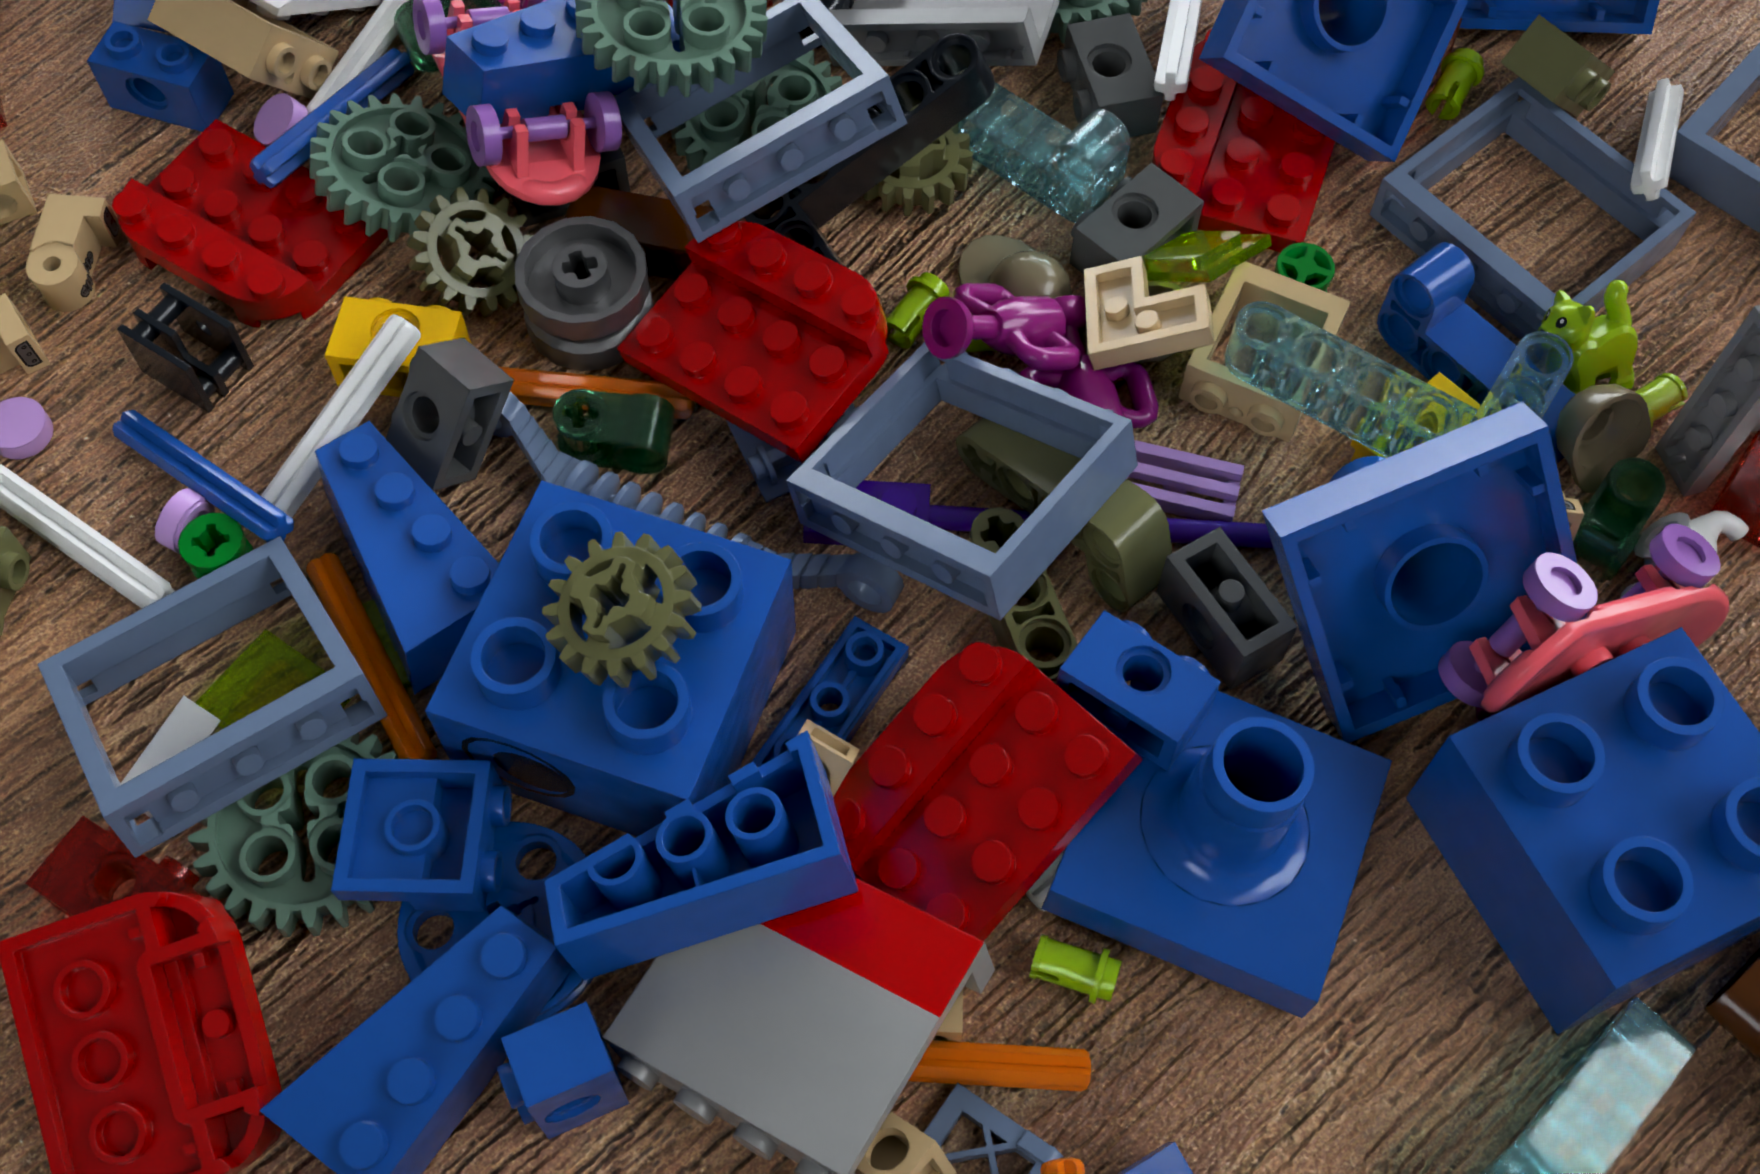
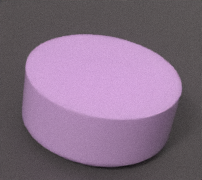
(277, 117)
(23, 428)
(177, 513)

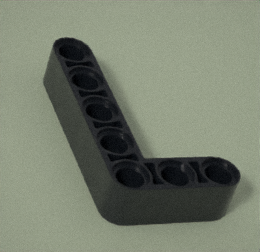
(943, 102)

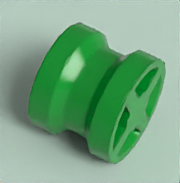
(1306, 264)
(205, 533)

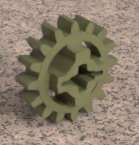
(928, 175)
(453, 243)
(621, 609)

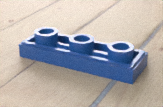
(849, 676)

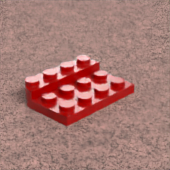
(1242, 157)
(238, 238)
(764, 336)
(977, 788)
(143, 1038)

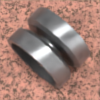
(582, 290)

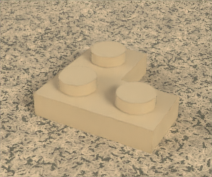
(1131, 325)

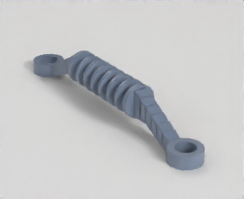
(856, 575)

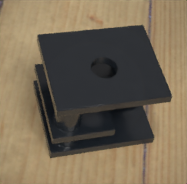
(165, 357)

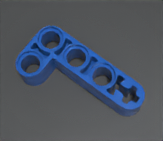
(1438, 332)

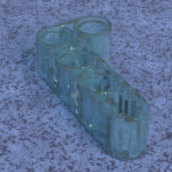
(1046, 159)
(1600, 1098)

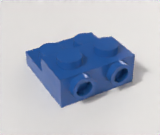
(422, 833)

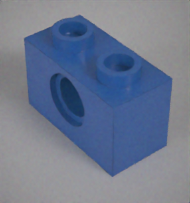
(159, 77)
(1149, 722)
(561, 1072)

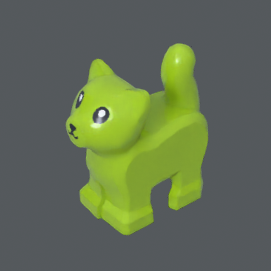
(1599, 344)

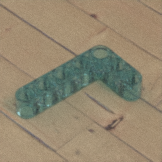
(1280, 349)

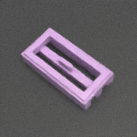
(1190, 472)

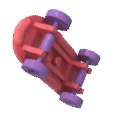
(537, 158)
(1665, 598)

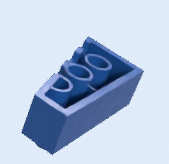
(526, 62)
(409, 547)
(707, 869)
(425, 1056)

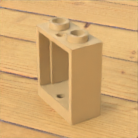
(249, 42)
(1220, 392)

